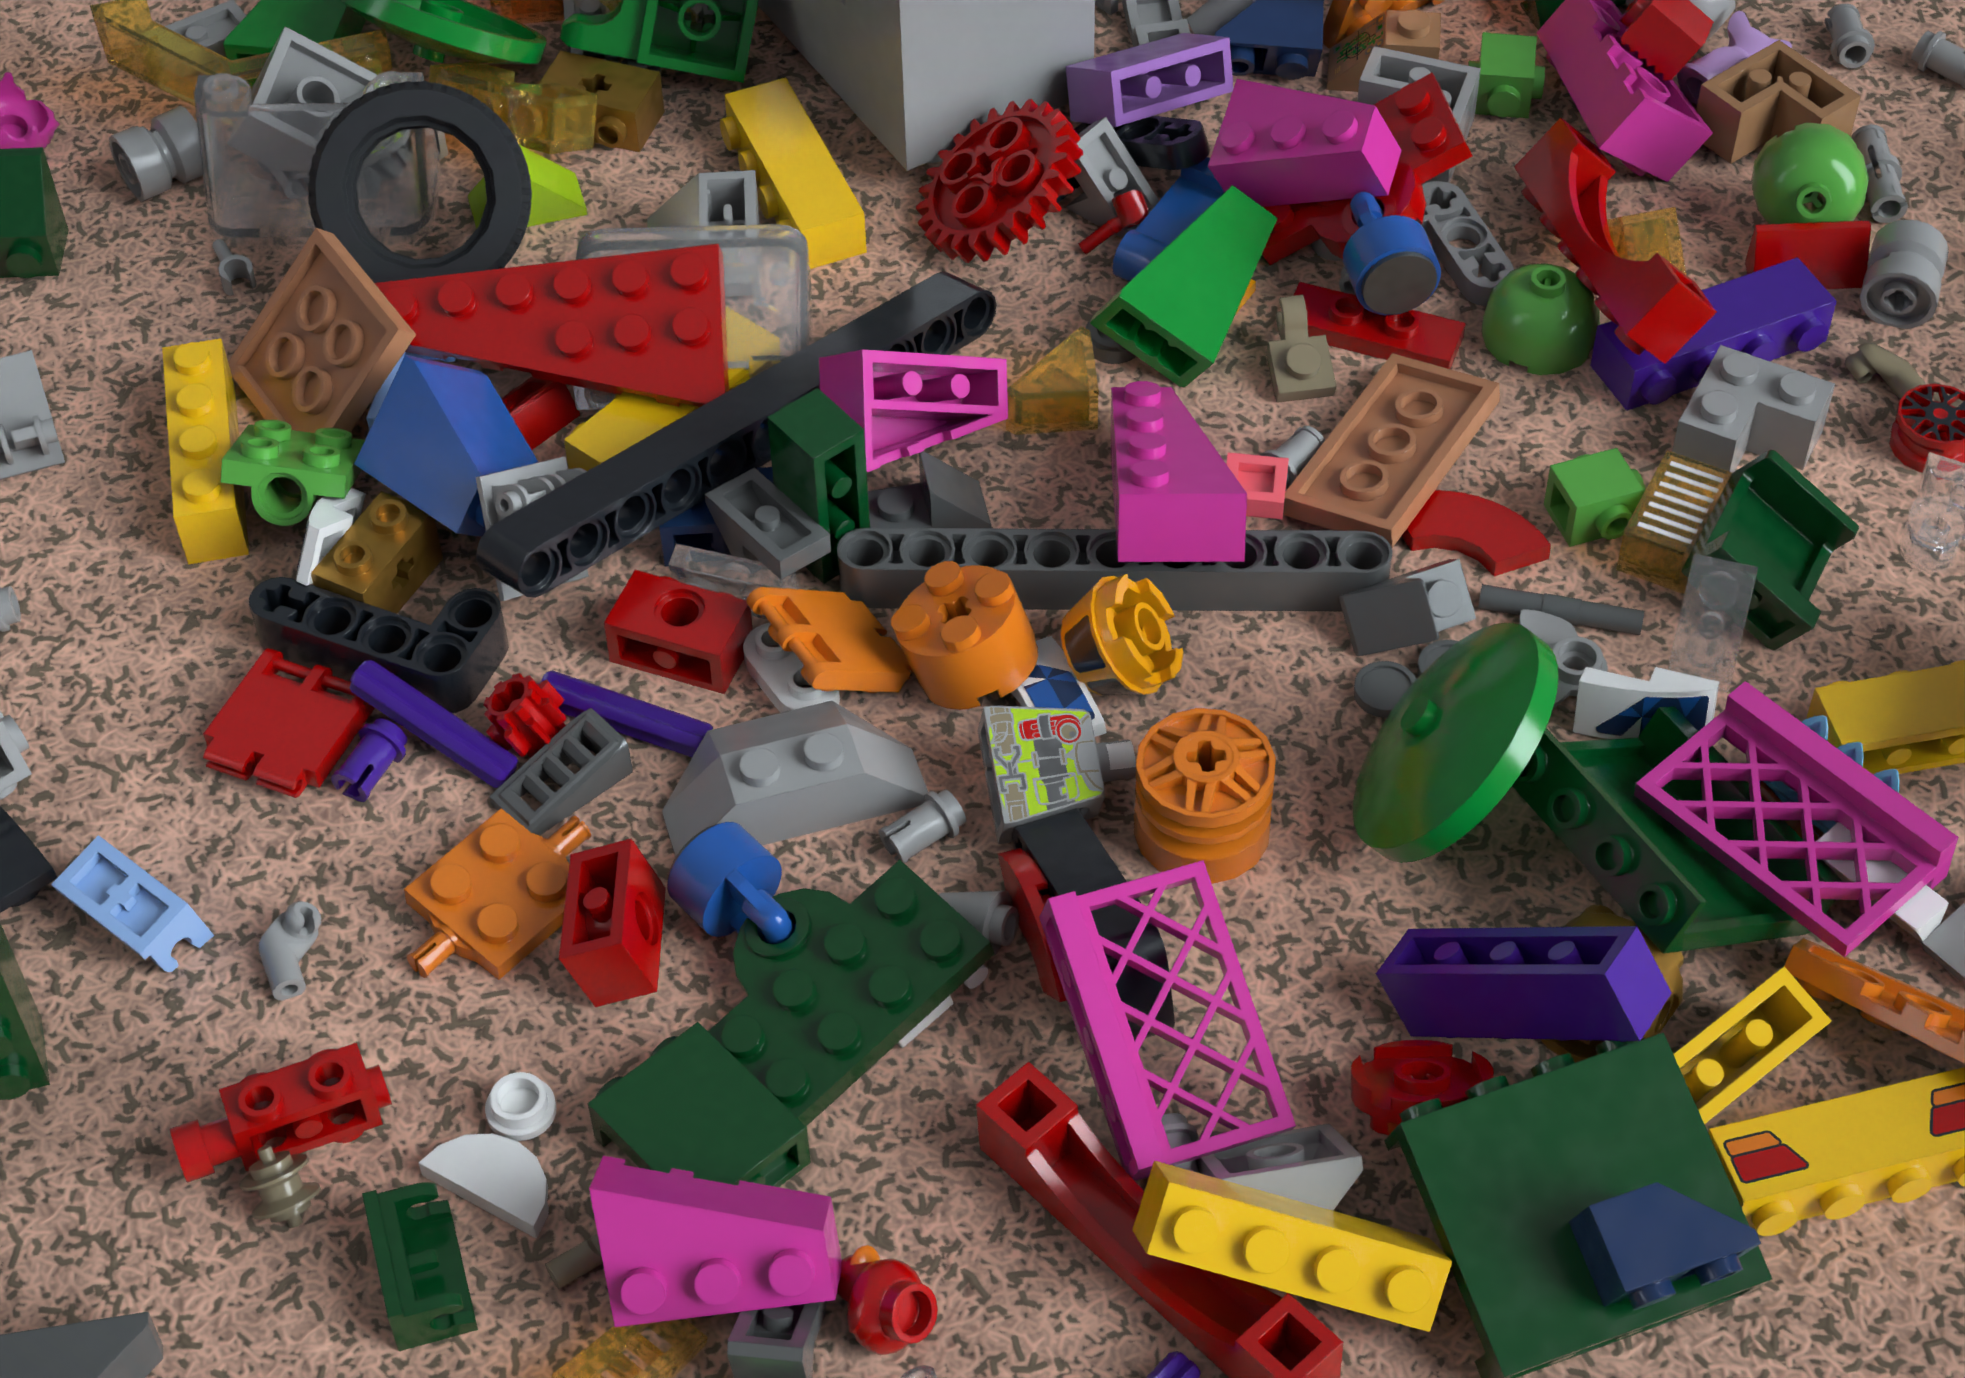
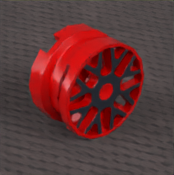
(1929, 426)

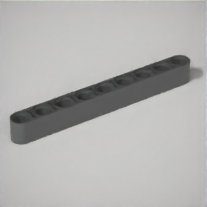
(1061, 565)

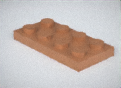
(1391, 448)

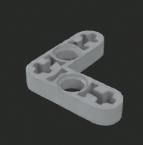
(1453, 217)

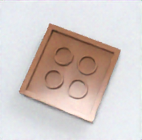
(320, 342)

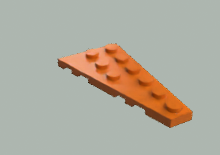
(1879, 997)

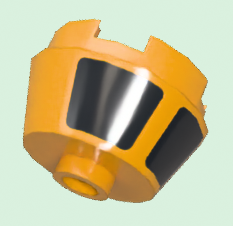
(1120, 638)

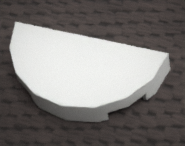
(494, 1176)

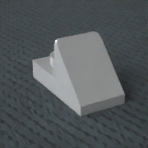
(1105, 174)

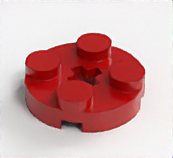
(1410, 1074)

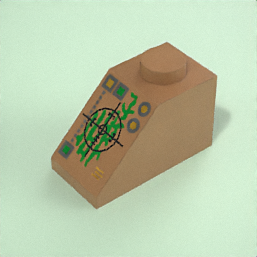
(1396, 30)

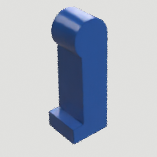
(1172, 214)

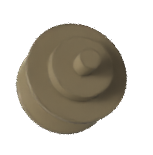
(280, 1186)

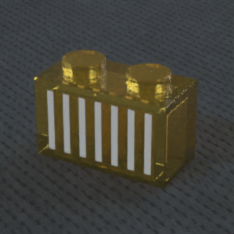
(1670, 520)

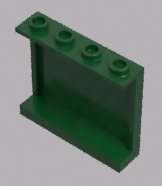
(1643, 861)
(1532, 1156)

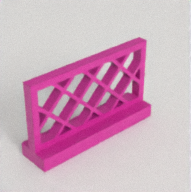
(1828, 789)
(1107, 1037)

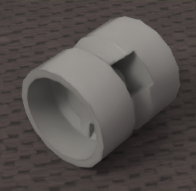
(157, 155)
(1904, 274)

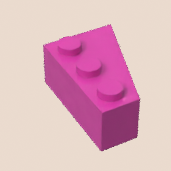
(1301, 147)
(914, 398)
(709, 1246)

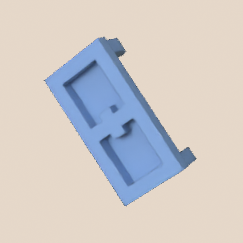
(130, 903)

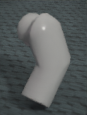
(285, 946)

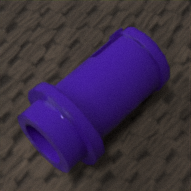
(377, 749)

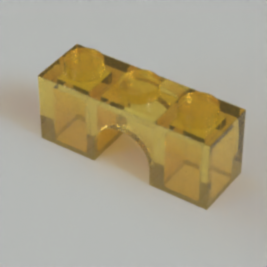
(540, 116)

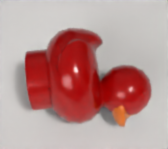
(885, 1302)

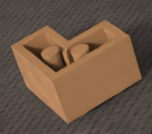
(1770, 97)

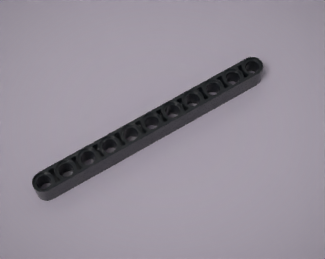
(710, 445)

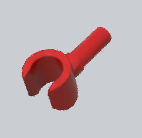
(1130, 211)

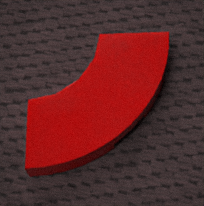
(1478, 530)
(1023, 881)

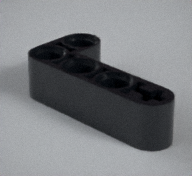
(441, 660)
(1078, 862)

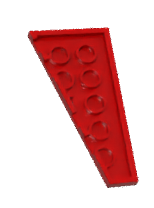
(592, 323)

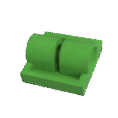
(291, 468)

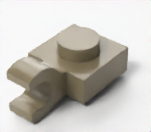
(1298, 363)

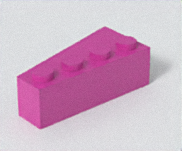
(1617, 94)
(1170, 483)

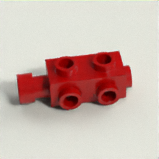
(289, 1104)

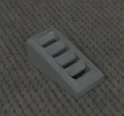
(569, 745)

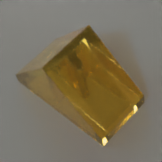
(1648, 233)
(1057, 391)

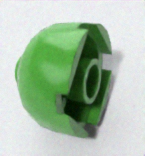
(1810, 176)
(1541, 319)

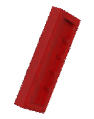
(1376, 335)

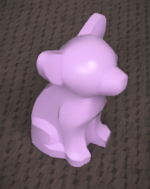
(1742, 44)

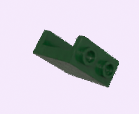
(1784, 528)
(700, 1114)

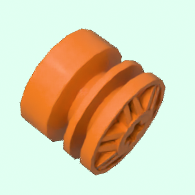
(1204, 792)

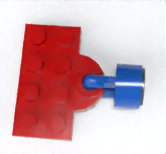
(1383, 235)

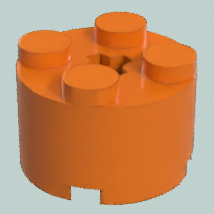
(965, 635)

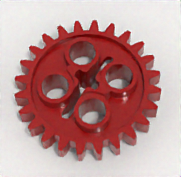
(999, 181)

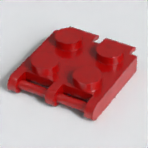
(283, 727)

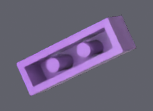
(1149, 79)

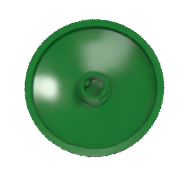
(454, 30)
(1455, 742)

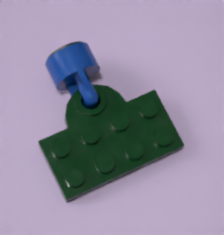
(820, 975)

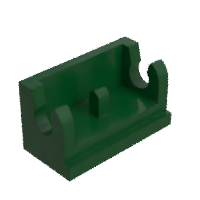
(419, 1265)

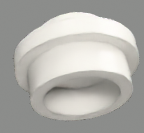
(520, 1106)

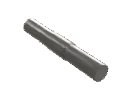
(1568, 608)

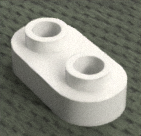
(780, 673)

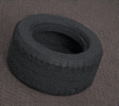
(417, 106)

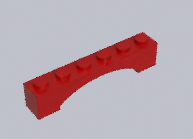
(1649, 299)
(1060, 1162)

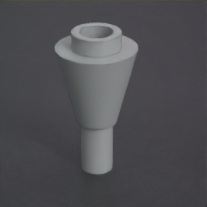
(989, 913)

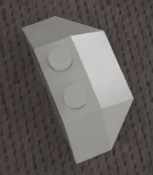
(793, 776)

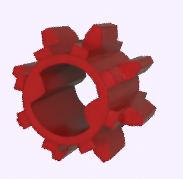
(524, 714)

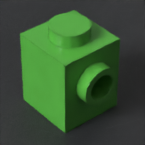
(1508, 75)
(1593, 496)

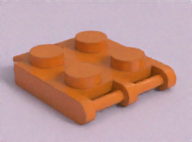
(832, 639)

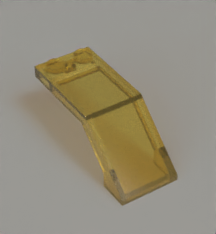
(174, 61)

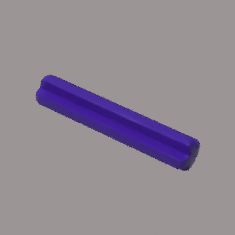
(630, 714)
(433, 723)

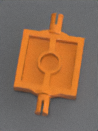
(494, 894)

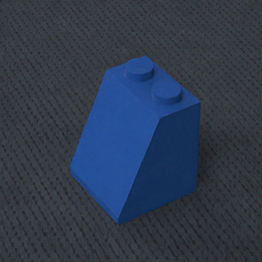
(438, 435)

